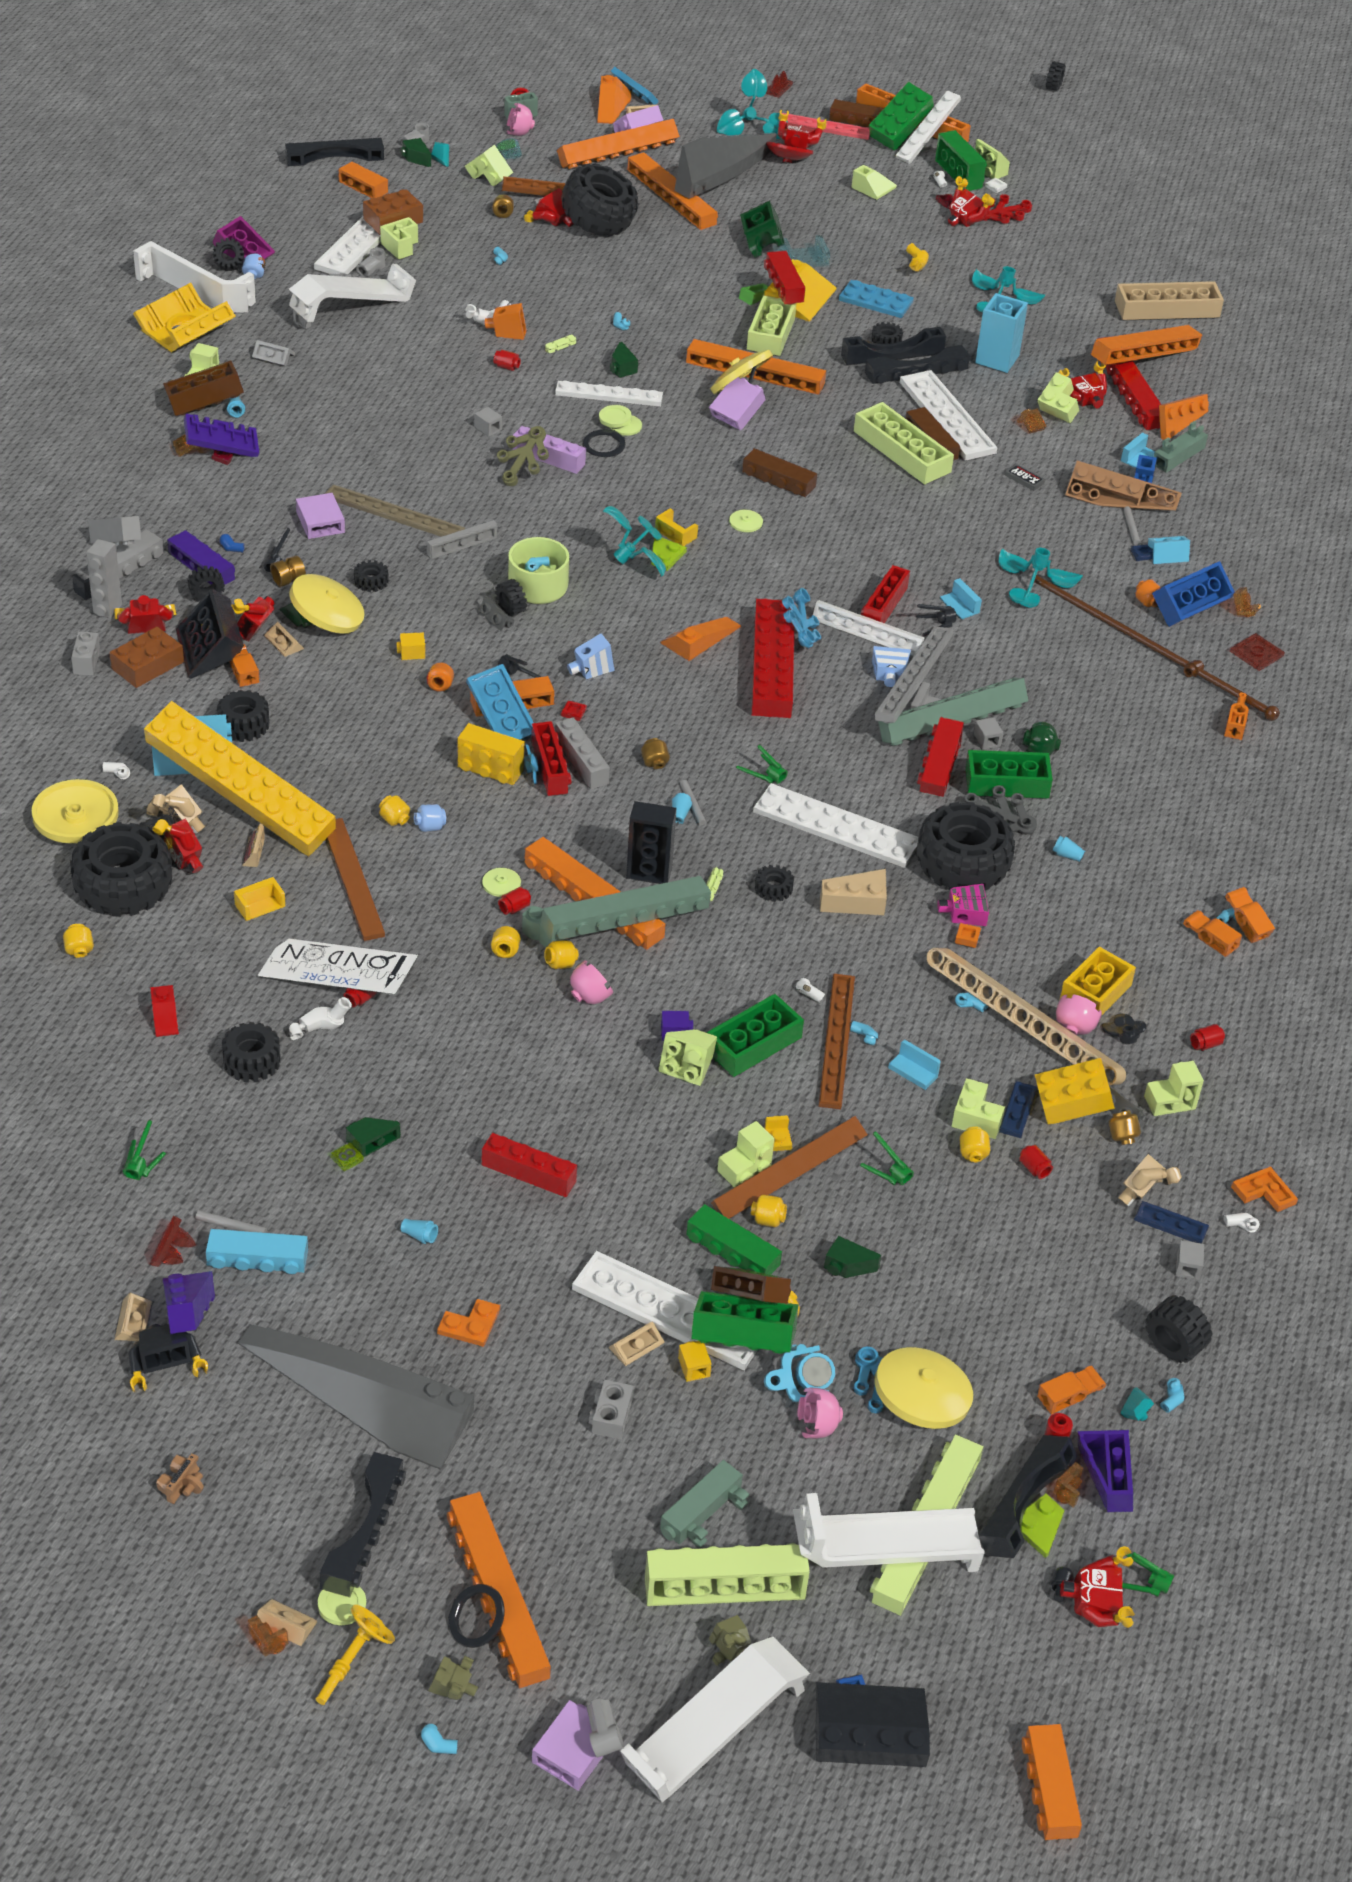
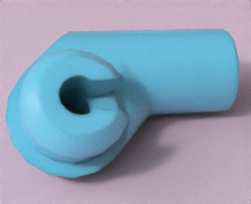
(501, 256)
(619, 323)
(535, 562)
(1226, 914)
(970, 1000)
(866, 1030)
(1175, 1395)
(435, 1741)

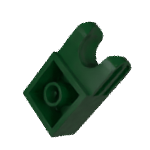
(762, 228)

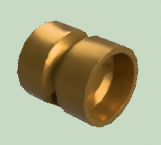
(284, 572)

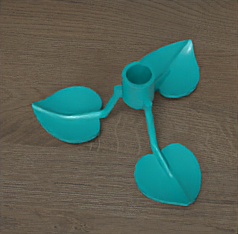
(753, 85)
(1006, 279)
(626, 550)
(1040, 560)

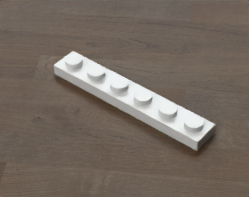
(928, 127)
(609, 393)
(866, 627)

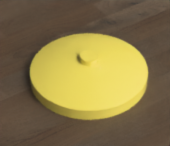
(740, 369)
(326, 603)
(73, 809)
(923, 1388)

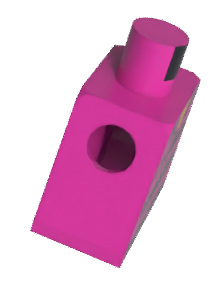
(966, 905)

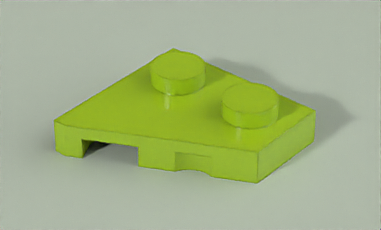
(668, 551)
(1041, 1523)

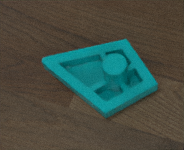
(441, 153)
(1137, 1405)

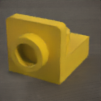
(778, 1128)

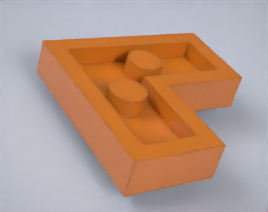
(1265, 1184)
(470, 1329)

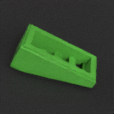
(752, 294)

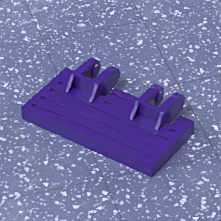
(221, 436)

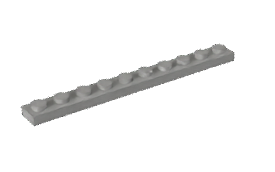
(913, 675)

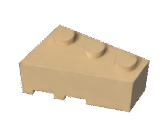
(855, 893)

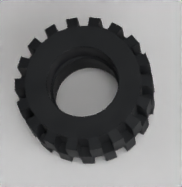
(247, 714)
(251, 1064)
(1178, 1329)

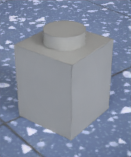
(488, 421)
(988, 733)
(1190, 1259)

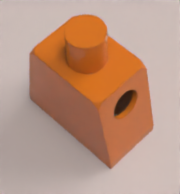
(508, 322)

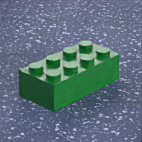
(901, 116)
(960, 159)
(1016, 771)
(756, 1034)
(744, 1322)

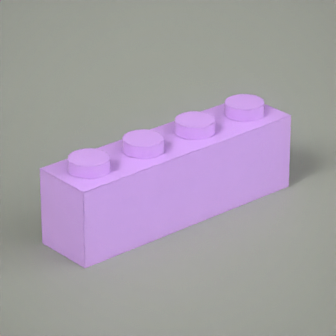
(561, 453)

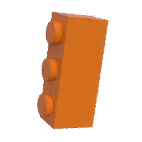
(363, 180)

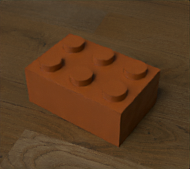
(392, 208)
(146, 657)

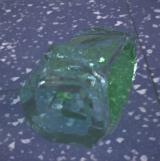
(509, 148)

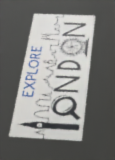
(338, 965)

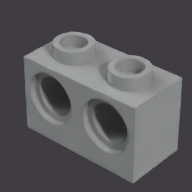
(614, 1410)

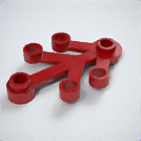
(1006, 212)

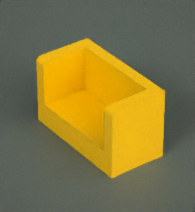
(673, 531)
(259, 898)

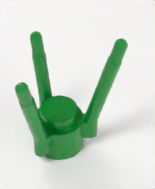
(774, 771)
(136, 1165)
(899, 1170)
(1159, 1578)

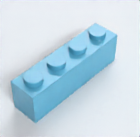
(257, 1251)

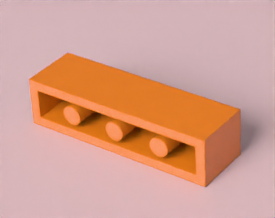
(533, 692)
(1052, 1782)

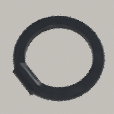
(621, 439)
(457, 1608)

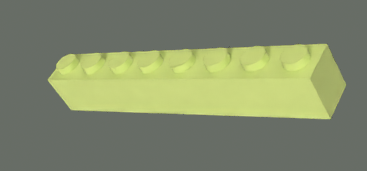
(940, 1493)

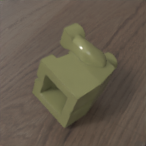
(731, 1638)
(453, 1679)

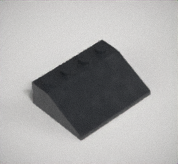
(209, 634)
(871, 1725)

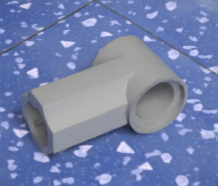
(421, 131)
(373, 262)
(605, 1732)

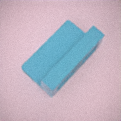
(1134, 449)
(1170, 549)
(963, 600)
(915, 1065)

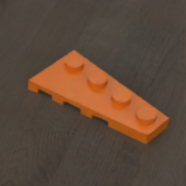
(1180, 413)

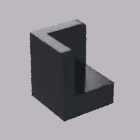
(81, 587)

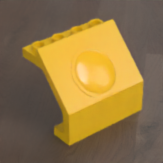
(184, 309)

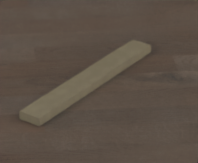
(393, 512)

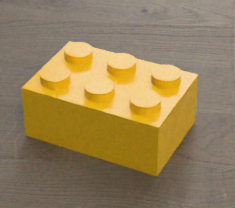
(490, 754)
(1100, 979)
(1074, 1091)

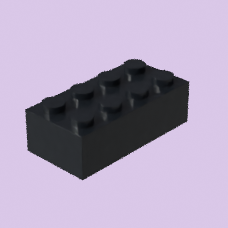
(651, 842)

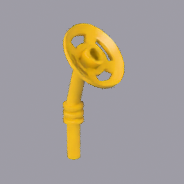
(369, 1628)

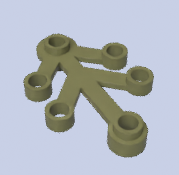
(523, 453)

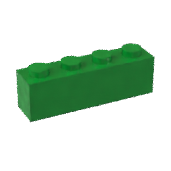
(732, 1242)

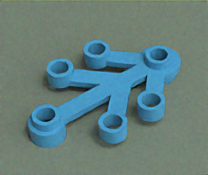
(799, 620)
(865, 1368)

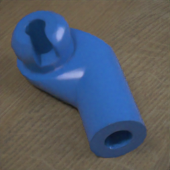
(229, 545)

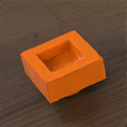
(968, 935)

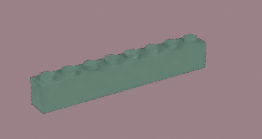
(960, 707)
(625, 908)

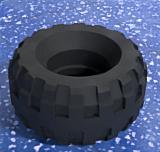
(599, 200)
(953, 863)
(122, 888)

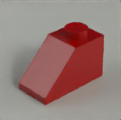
(164, 1010)

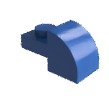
(1145, 468)

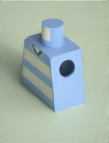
(592, 658)
(889, 663)

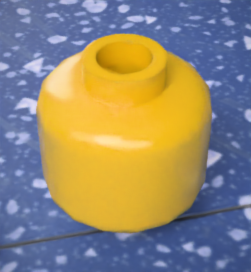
(394, 810)
(78, 940)
(505, 942)
(561, 954)
(974, 1144)
(769, 1211)

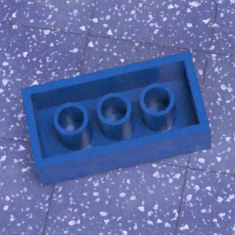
(1193, 594)

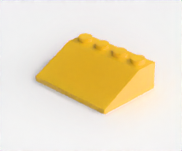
(817, 291)

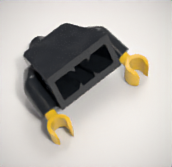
(161, 1350)

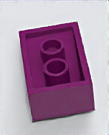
(247, 237)

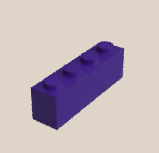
(196, 554)

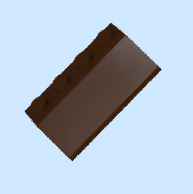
(203, 388)

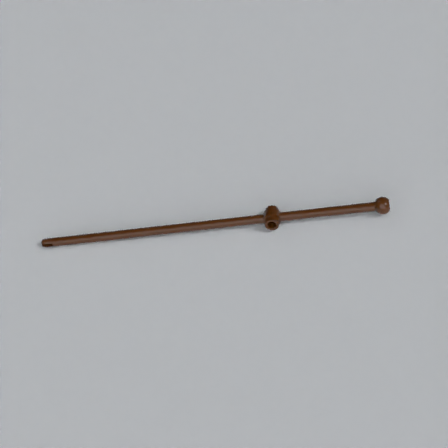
(1190, 668)

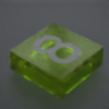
(347, 1156)

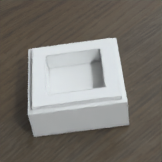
(996, 185)

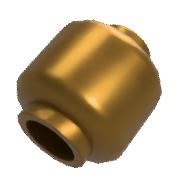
(507, 206)
(655, 753)
(1124, 1127)

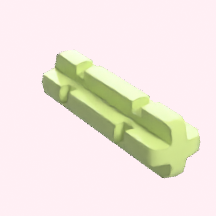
(560, 343)
(714, 881)

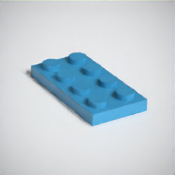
(876, 298)
(501, 703)

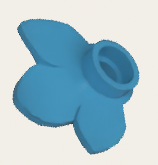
(531, 764)

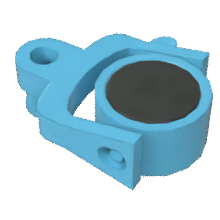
(811, 1371)

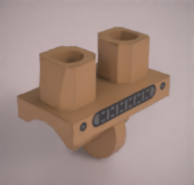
(185, 1480)

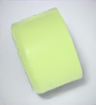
(546, 582)

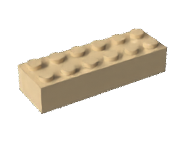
(1169, 300)

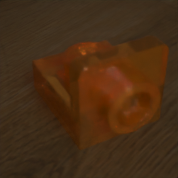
(1032, 420)
(183, 448)
(1242, 603)
(1067, 1485)
(264, 1637)

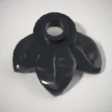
(1125, 1028)

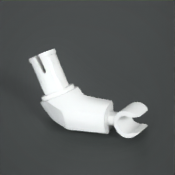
(479, 315)
(321, 1018)

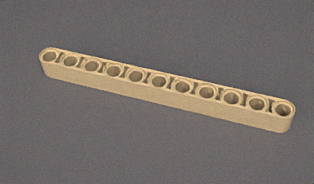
(1016, 1009)

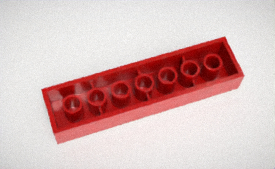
(772, 660)

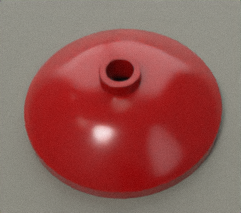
(788, 152)

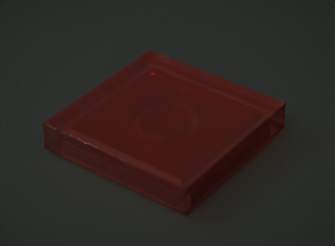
(1257, 652)

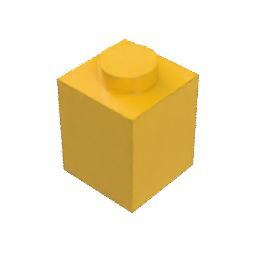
(411, 646)
(694, 1360)

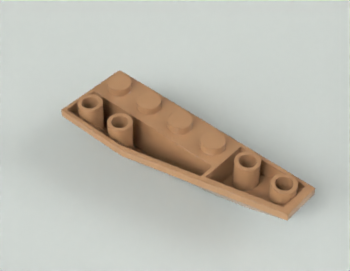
(1118, 490)

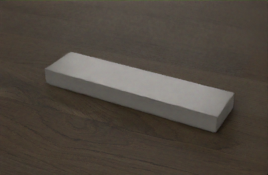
(462, 539)

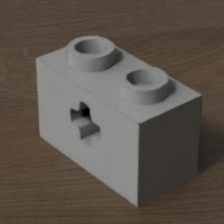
(85, 653)

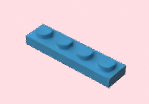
(636, 88)

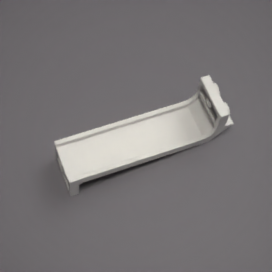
(158, 261)
(315, 288)
(887, 1536)
(715, 1716)

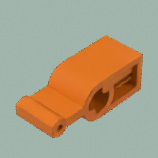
(245, 668)
(1237, 718)
(1250, 915)
(1214, 933)
(1069, 1389)

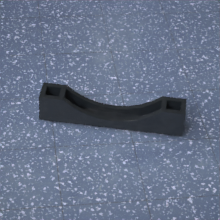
(303, 153)
(927, 342)
(885, 369)
(1047, 1462)
(344, 1564)

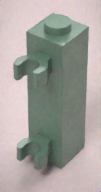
(1181, 448)
(701, 1502)

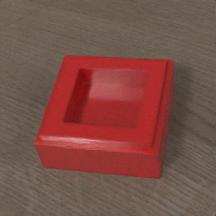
(573, 709)

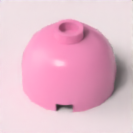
(520, 120)
(589, 984)
(1077, 1014)
(822, 1409)

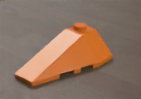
(612, 99)
(700, 637)

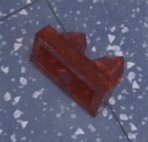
(779, 85)
(172, 1235)

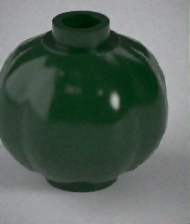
(1041, 738)

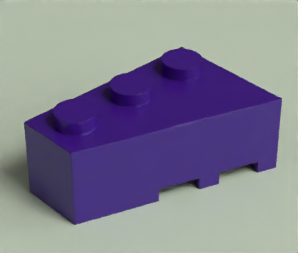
(187, 1299)
(1109, 1465)

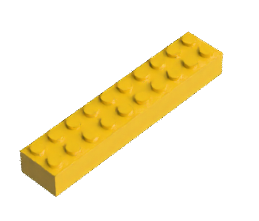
(240, 778)

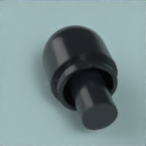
(1060, 1574)

